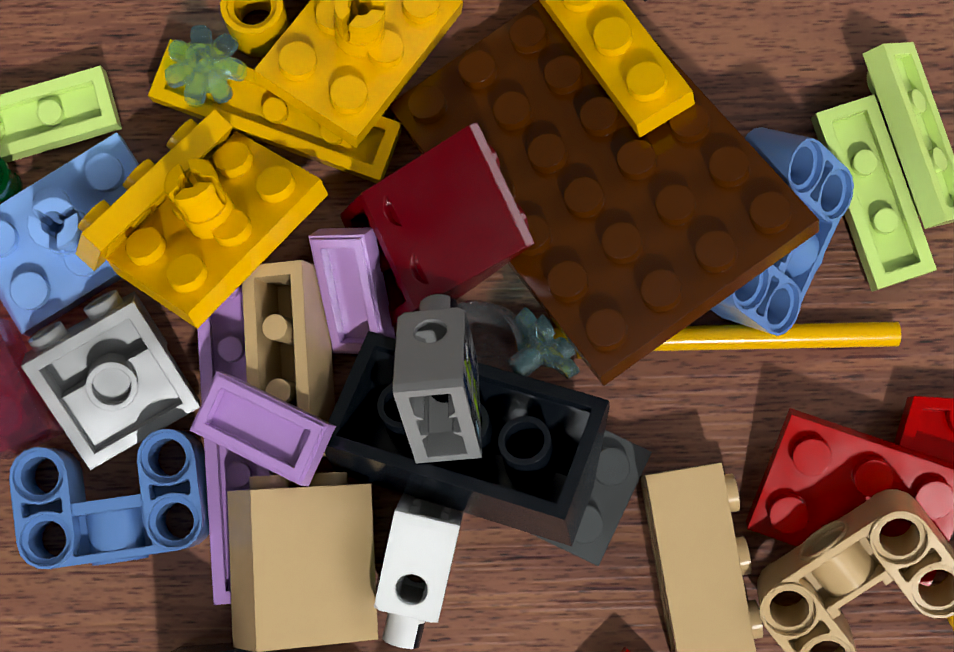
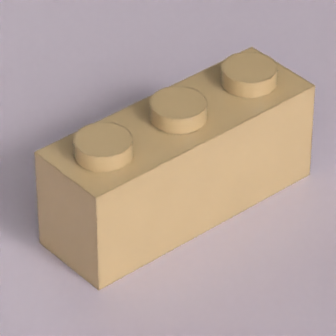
(288, 336)
(700, 560)

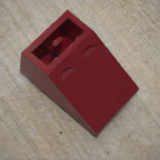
(442, 221)

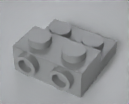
(108, 377)

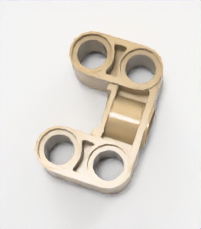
(848, 560)

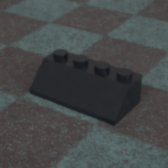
(535, 443)

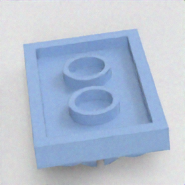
(41, 235)

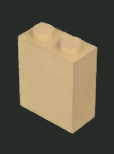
(301, 563)

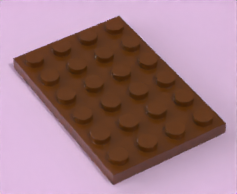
(622, 225)

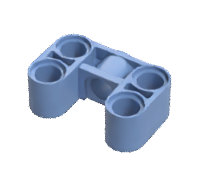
(826, 188)
(111, 527)

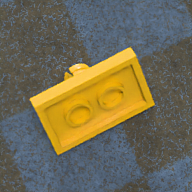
(353, 58)
(216, 226)

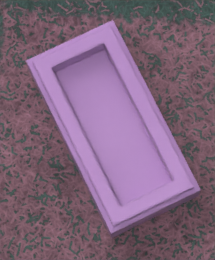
(351, 286)
(262, 428)

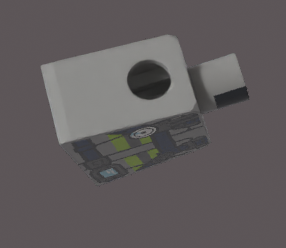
(438, 358)

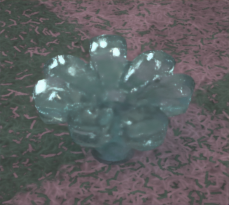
(210, 73)
(542, 348)

